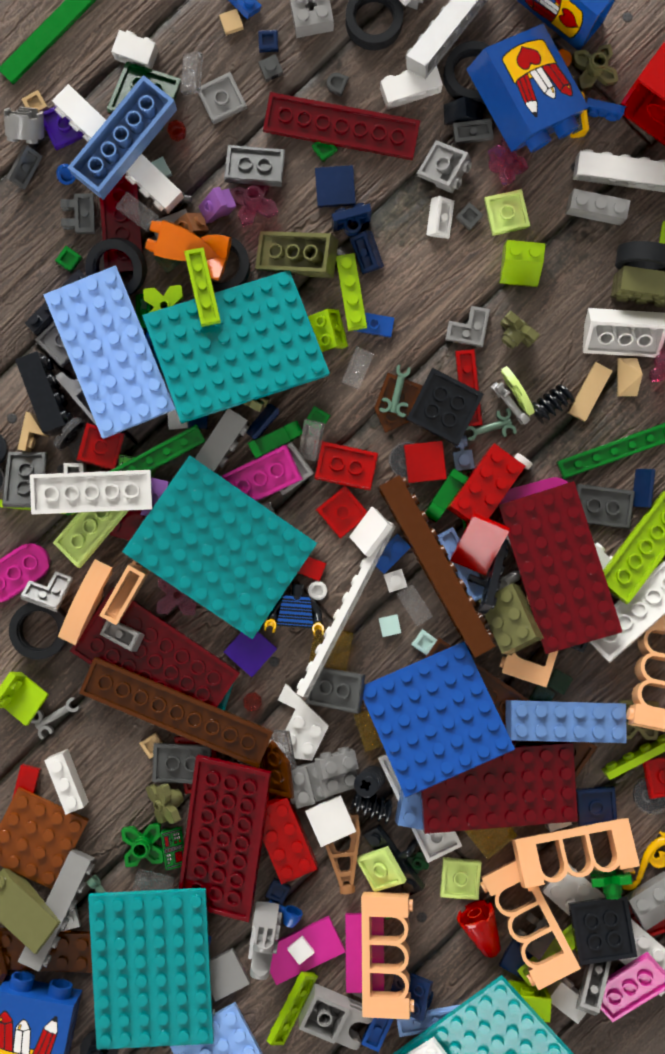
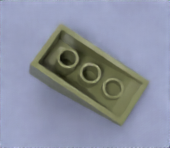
(297, 252)
(25, 911)

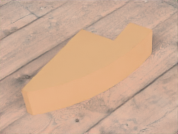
(124, 592)
(85, 602)

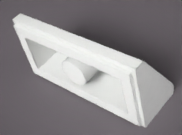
(440, 217)

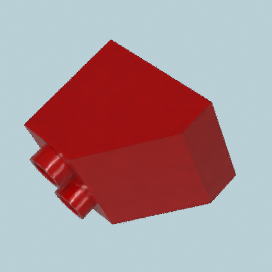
(647, 98)

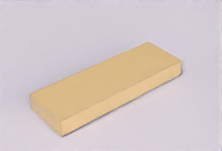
(590, 391)

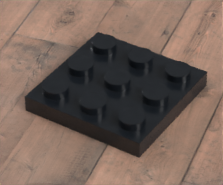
(445, 406)
(602, 930)

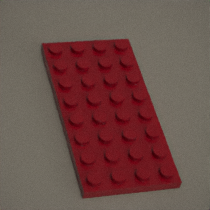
(560, 568)
(163, 655)
(513, 790)
(225, 834)

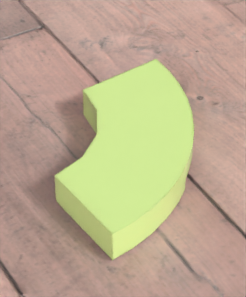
(517, 390)

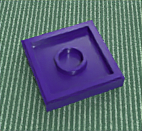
(59, 130)
(250, 653)

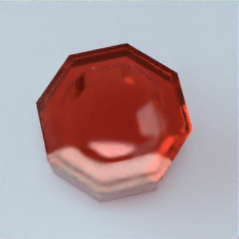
(176, 130)
(252, 701)

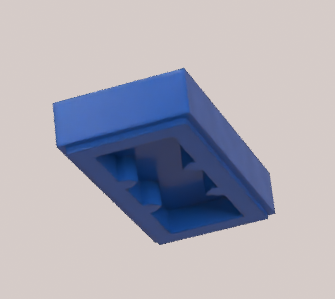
(378, 325)

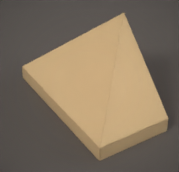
(628, 377)

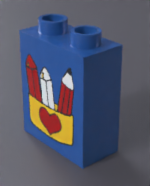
(571, 19)
(528, 89)
(37, 1015)

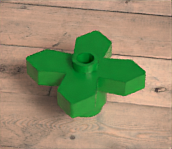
(136, 839)
(611, 882)

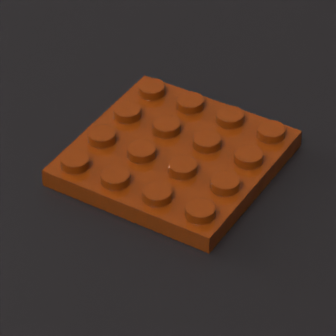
(38, 837)

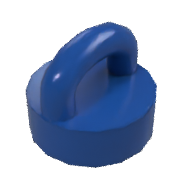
(64, 175)

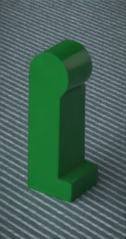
(275, 439)
(445, 494)

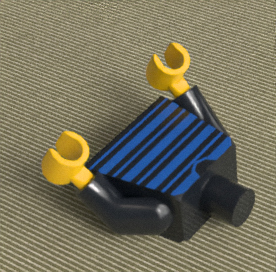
(296, 611)

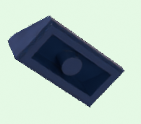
(367, 252)
(263, 421)
(643, 487)

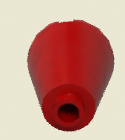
(481, 927)

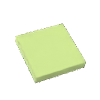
(507, 212)
(381, 869)
(460, 878)

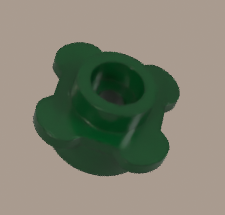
(419, 857)

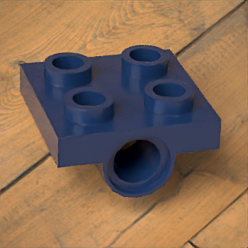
(358, 214)
(420, 993)

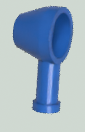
(291, 914)

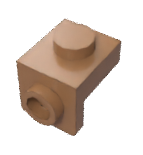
(193, 222)

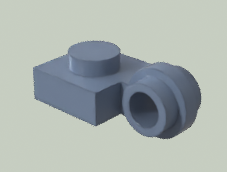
(463, 458)

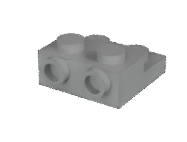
(445, 166)
(336, 771)
(306, 785)

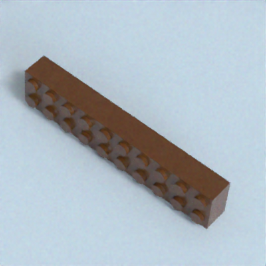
(436, 566)

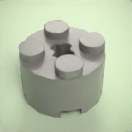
(24, 125)

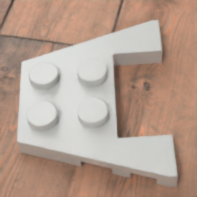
(304, 726)

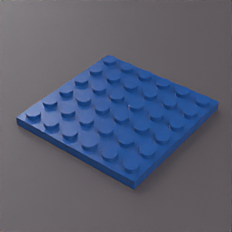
(436, 719)

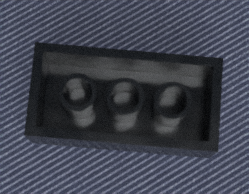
(44, 392)

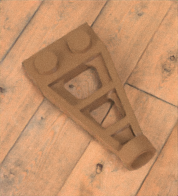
(352, 852)

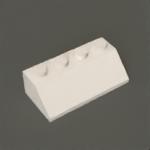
(623, 332)

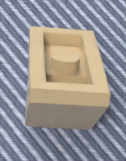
(30, 427)

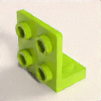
(328, 329)
(21, 697)

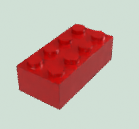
(486, 484)
(287, 841)

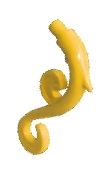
(648, 856)

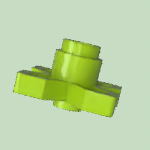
(171, 297)

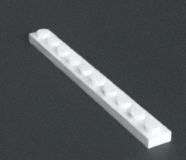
(341, 617)

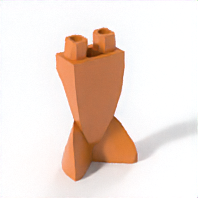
(175, 240)

